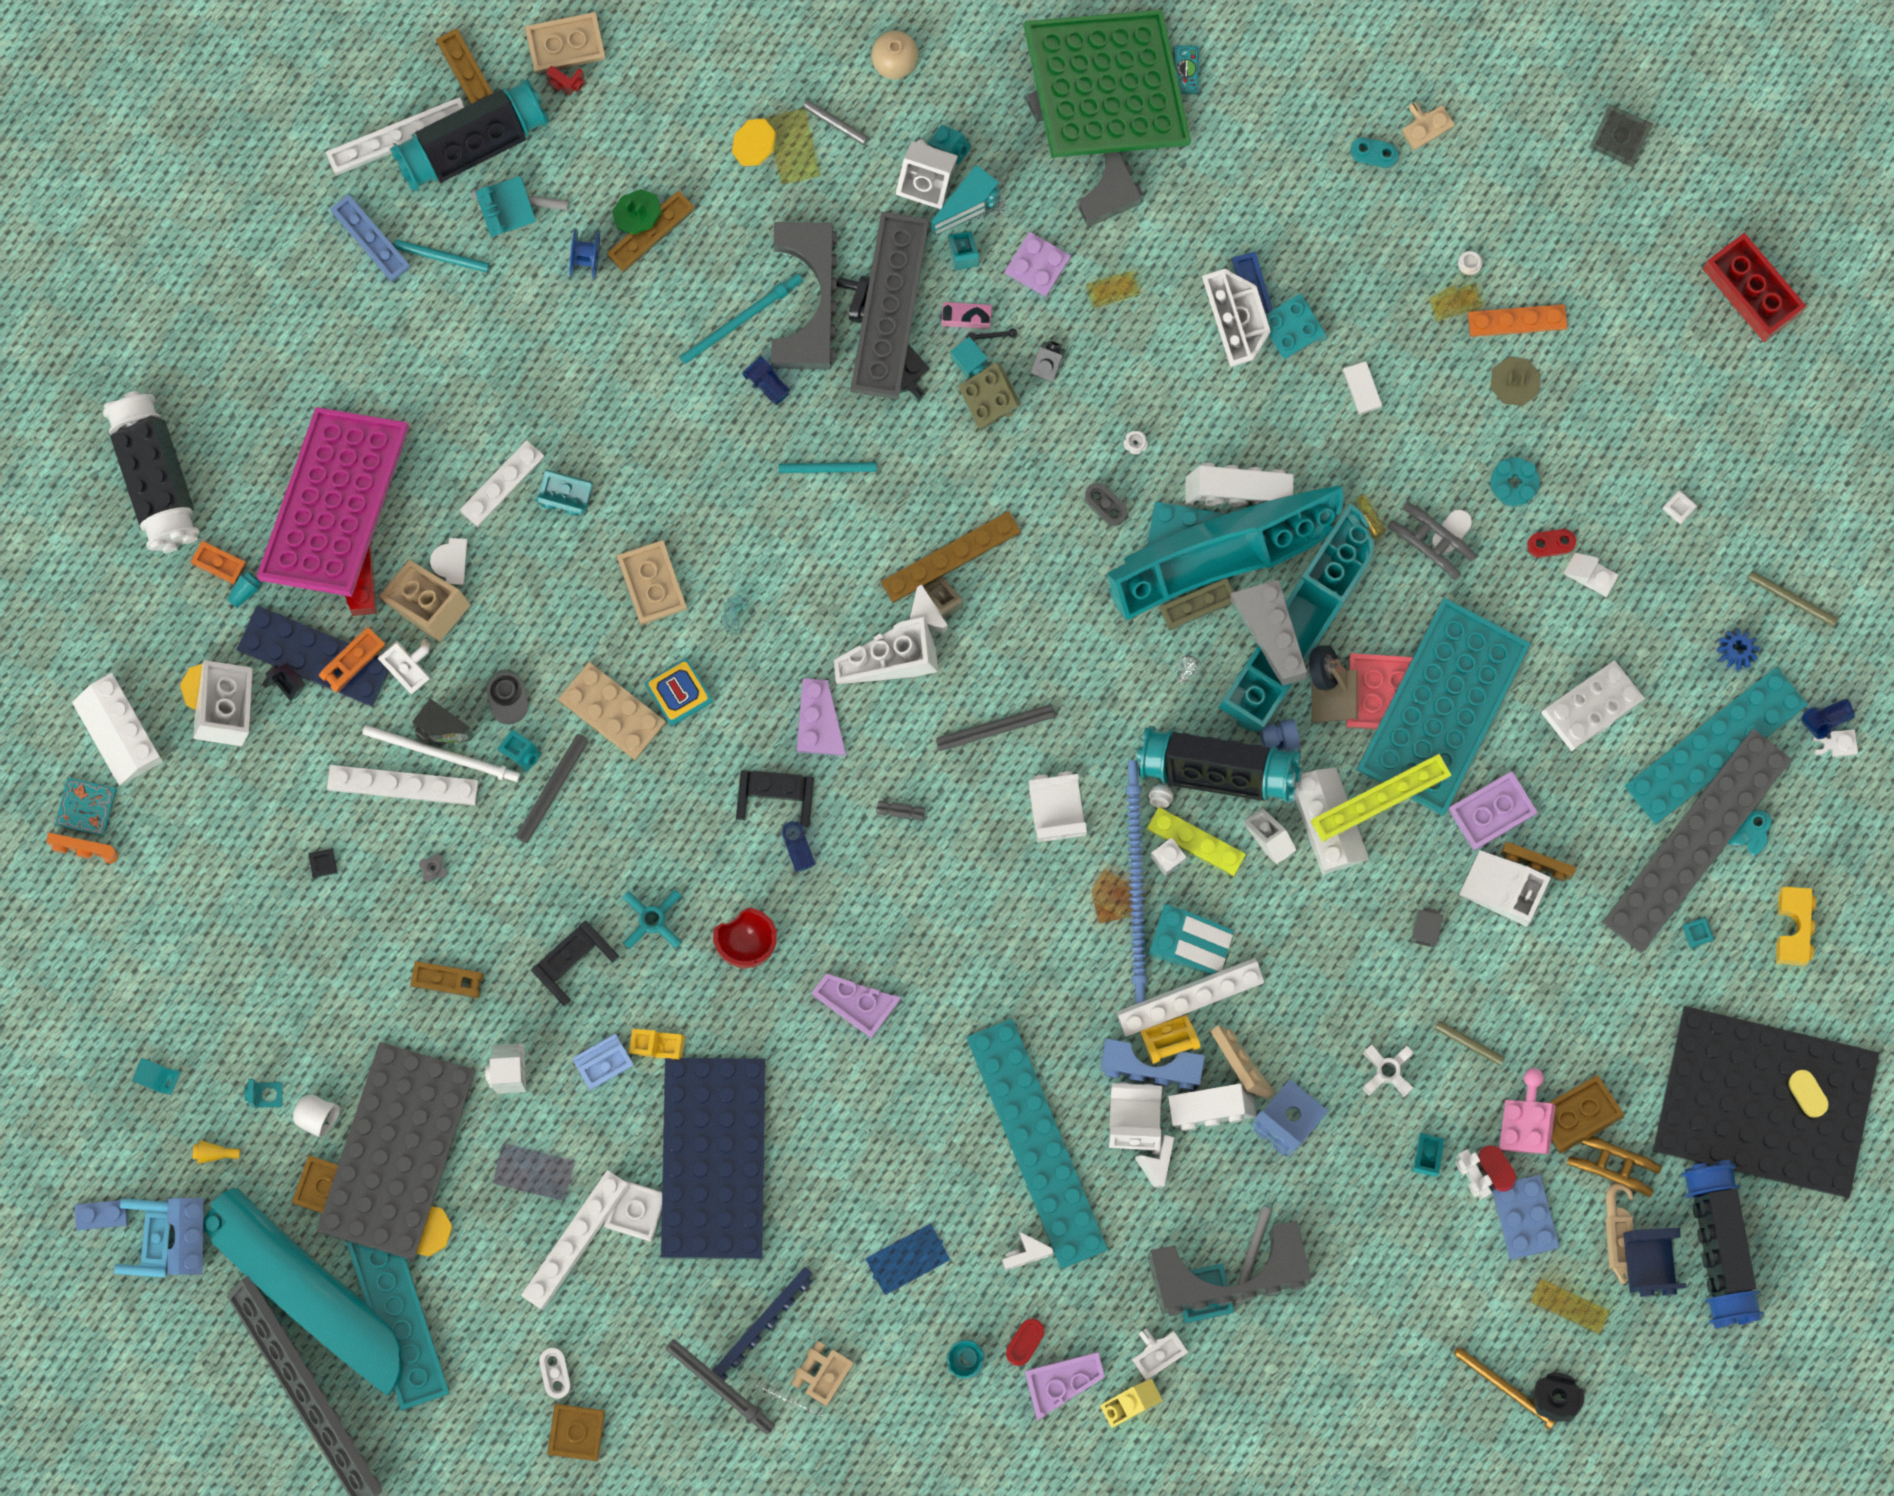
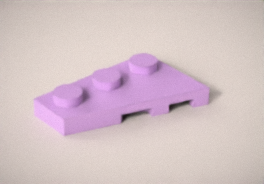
(857, 1004)
(1061, 1381)

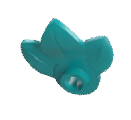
(1753, 835)

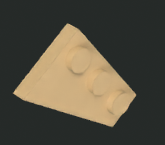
(1241, 1063)

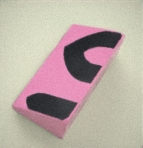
(966, 315)

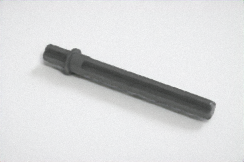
(747, 1409)

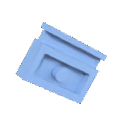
(602, 1062)

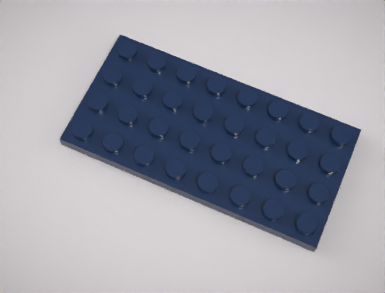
(713, 1158)

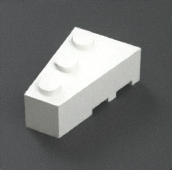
(507, 1069)
(1211, 1107)

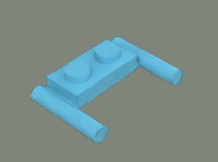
(155, 1239)

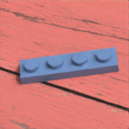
(370, 238)

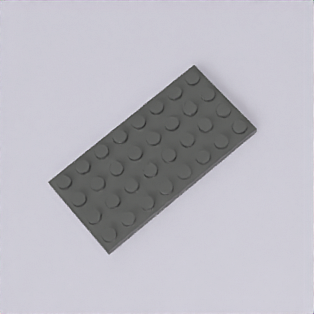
(396, 1151)

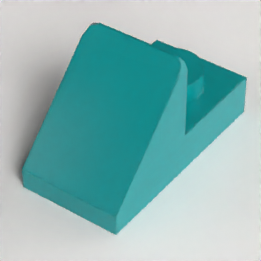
(1428, 1155)

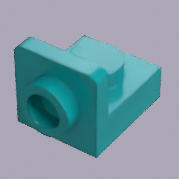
(520, 750)

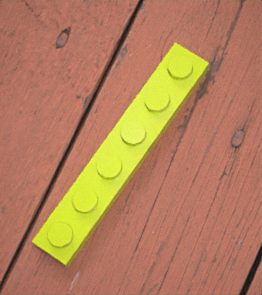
(1380, 798)

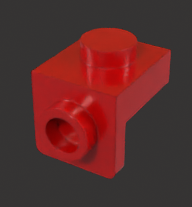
(559, 81)

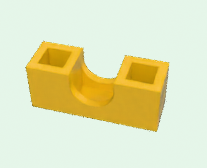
(1799, 905)

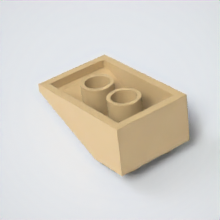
(425, 600)

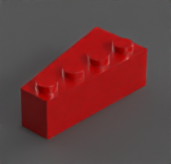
(364, 596)

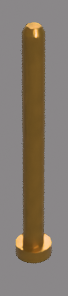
(1500, 1383)

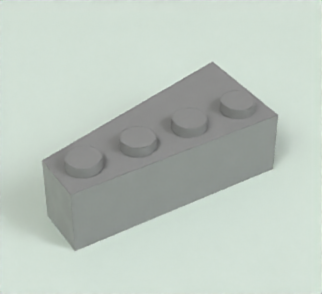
(1269, 622)

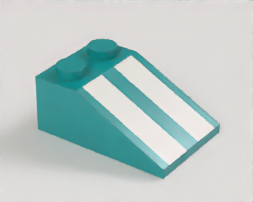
(969, 200)
(1190, 941)

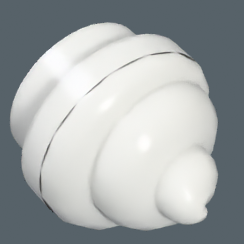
(1161, 795)

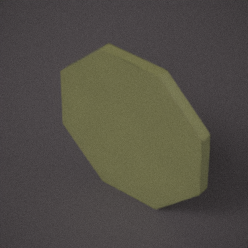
(1515, 381)

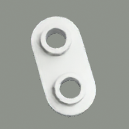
(555, 1373)

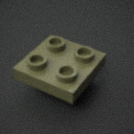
(990, 396)

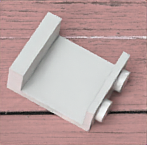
(1057, 807)
(1135, 1116)

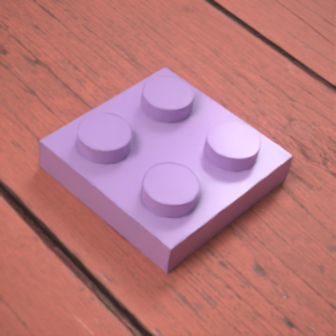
(1037, 264)

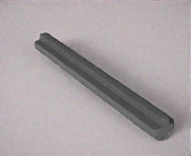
(995, 727)
(552, 788)

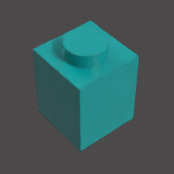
(969, 358)

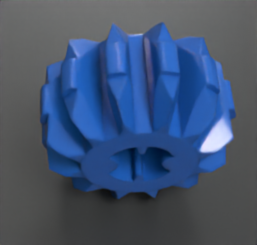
(1732, 654)

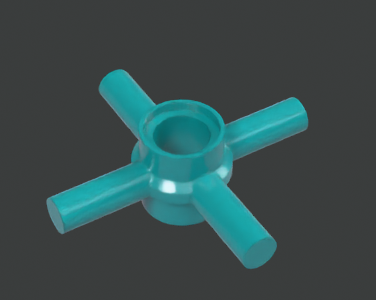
(644, 911)

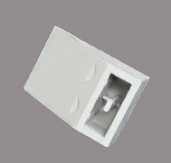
(1505, 887)

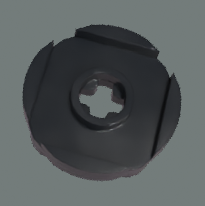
(1553, 1409)

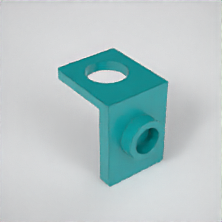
(155, 1076)
(254, 1091)

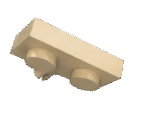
(1426, 125)

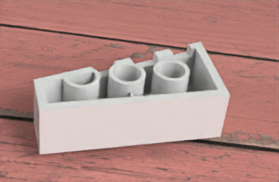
(1236, 485)

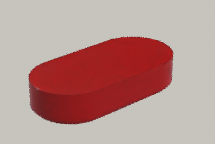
(1497, 1168)
(1025, 1342)

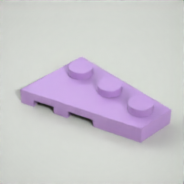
(818, 720)

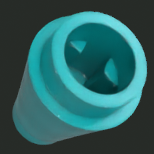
(243, 589)

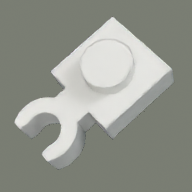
(1840, 743)

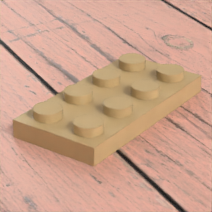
(612, 711)

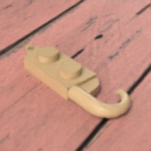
(1617, 1223)

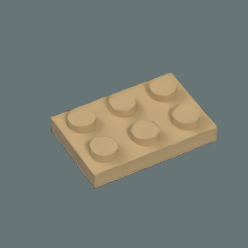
(565, 42)
(651, 582)

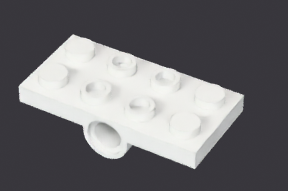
(1593, 705)

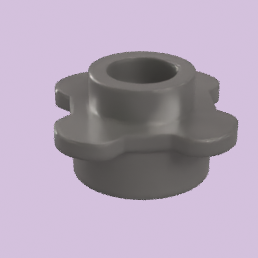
(430, 874)

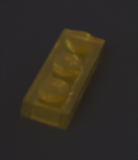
(1569, 1306)

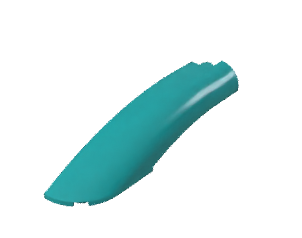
(1224, 548)
(1311, 611)
(304, 1288)

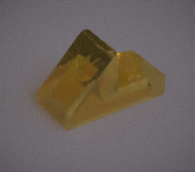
(1455, 301)

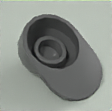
(507, 697)

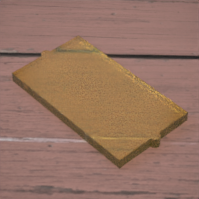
(794, 147)

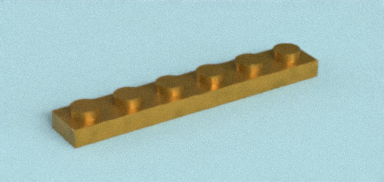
(950, 557)

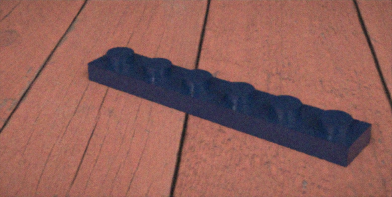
(766, 1320)

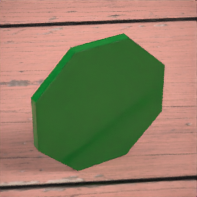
(637, 212)

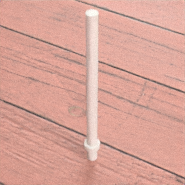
(502, 772)

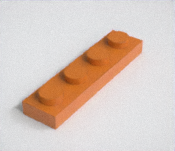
(1517, 320)

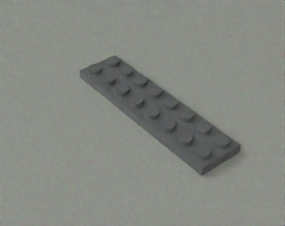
(889, 305)

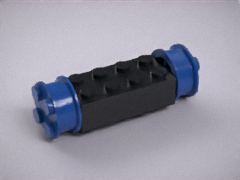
(1723, 1243)

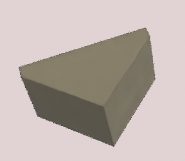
(944, 597)

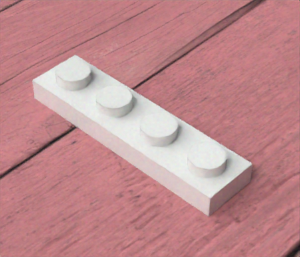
(502, 483)

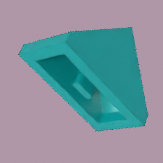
(963, 250)

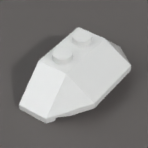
(1237, 315)

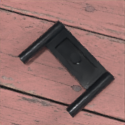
(775, 786)
(567, 955)

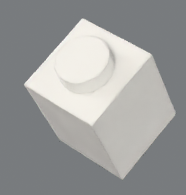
(1168, 857)

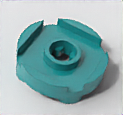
(1505, 471)

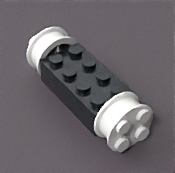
(151, 472)

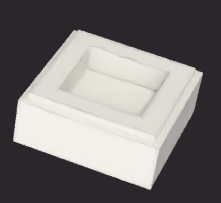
(1679, 507)

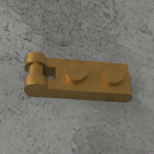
(446, 979)

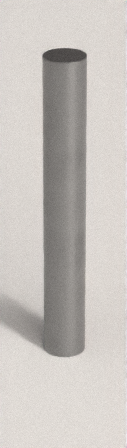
(835, 122)

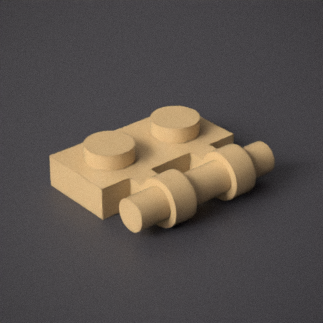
(828, 1378)

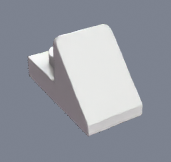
(1590, 573)
(1157, 1167)
(1033, 1250)

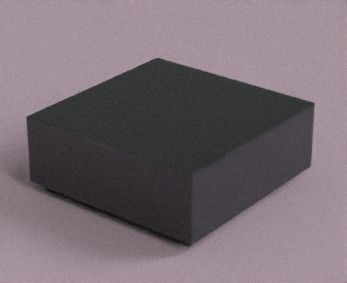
(322, 863)

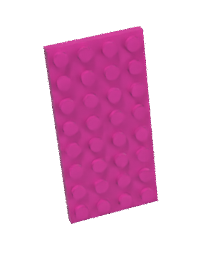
(333, 501)

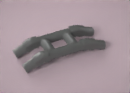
(1433, 554)

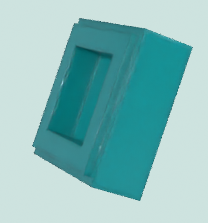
(1698, 932)

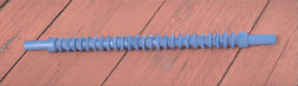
(1134, 791)

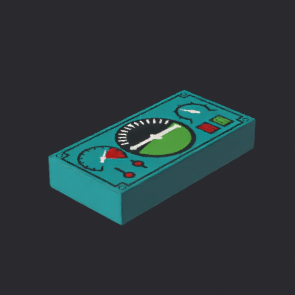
(1187, 68)

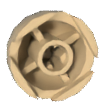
(894, 54)

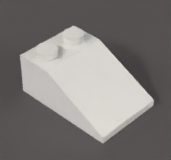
(223, 703)

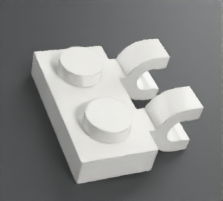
(1467, 1165)

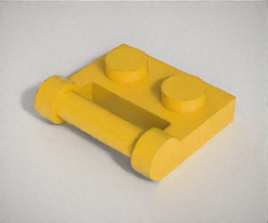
(1168, 1033)

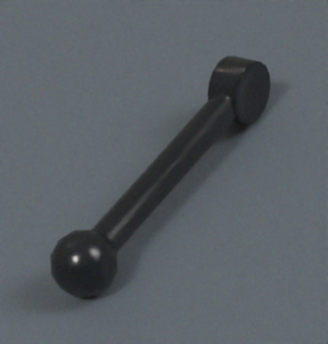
(1011, 333)

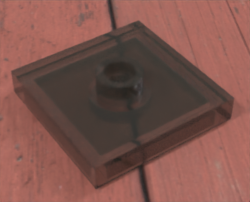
(1621, 135)

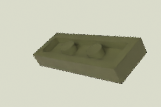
(1197, 604)

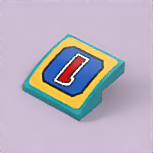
(678, 692)

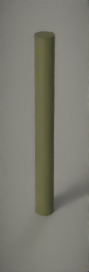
(1792, 598)

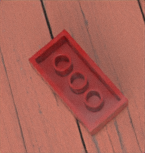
(1754, 287)

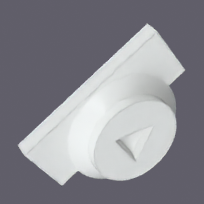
(450, 561)

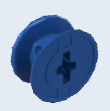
(584, 253)

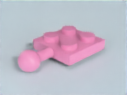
(1528, 1123)

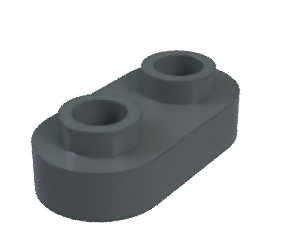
(1106, 504)

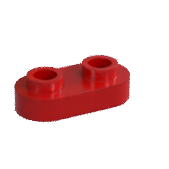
(1552, 543)

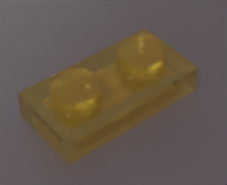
(1112, 289)

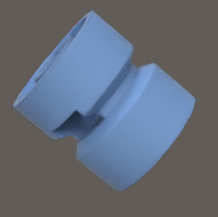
(1283, 736)

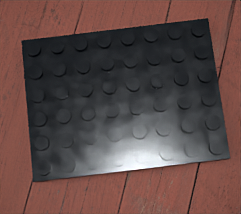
(1735, 1102)

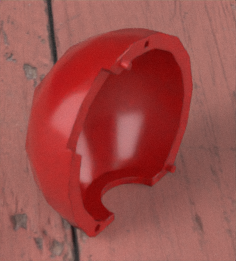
(746, 940)

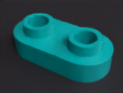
(1374, 155)

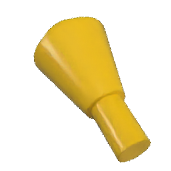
(208, 1152)

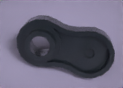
(858, 303)

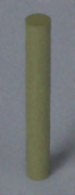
(1469, 1043)

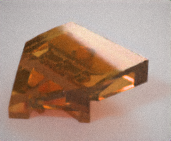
(1112, 898)

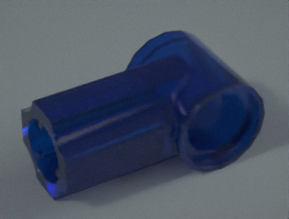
(766, 380)
(1823, 721)
(798, 849)

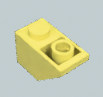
(1131, 1403)

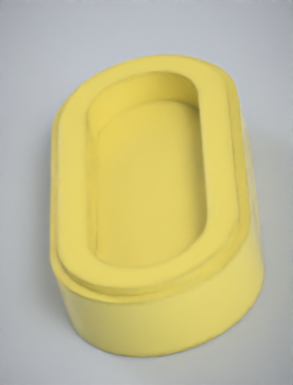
(1808, 1093)

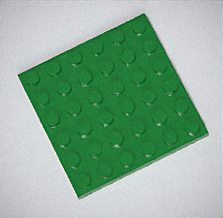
(1106, 83)

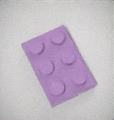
(1492, 811)

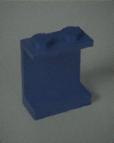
(1651, 1261)

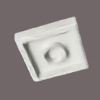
(636, 1212)

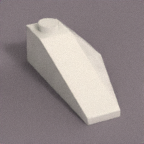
(896, 654)

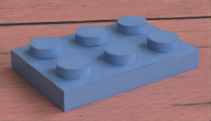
(1525, 1218)

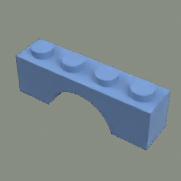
(1120, 1060)

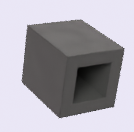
(1427, 927)

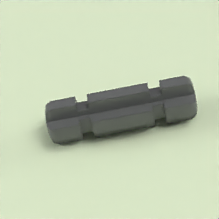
(900, 810)

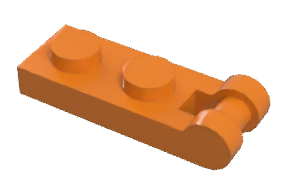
(352, 659)
(82, 847)

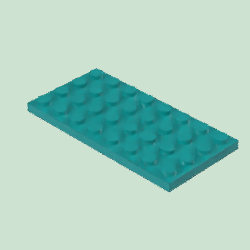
(1445, 701)

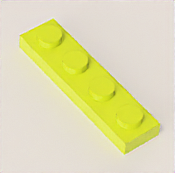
(1196, 841)

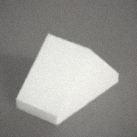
(925, 608)

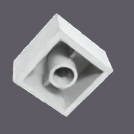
(926, 174)

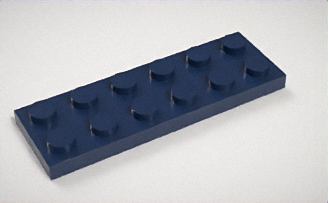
(308, 652)

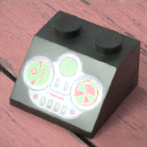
(439, 726)

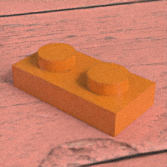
(218, 562)

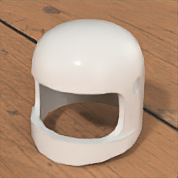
(311, 1113)

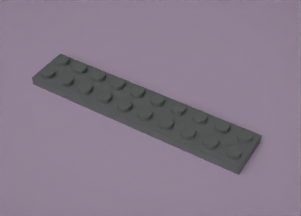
(1696, 841)
(302, 1390)

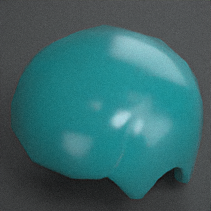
(972, 1354)

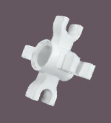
(1397, 1080)

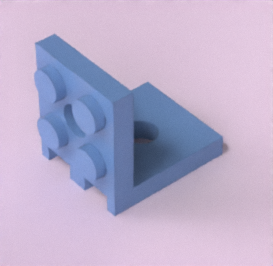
(1275, 1126)

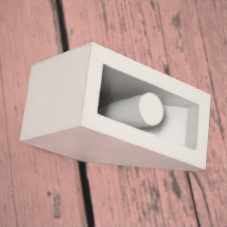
(1270, 835)

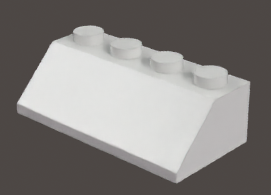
(116, 729)
(1315, 795)

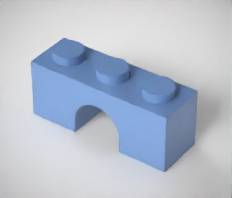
(187, 1252)

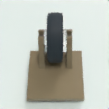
(1332, 687)

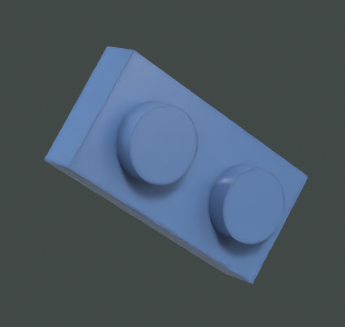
(100, 1215)

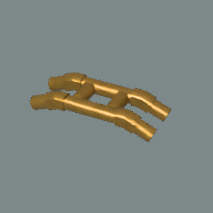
(1629, 1160)

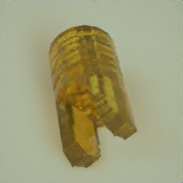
(1376, 527)

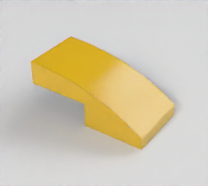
(656, 1044)

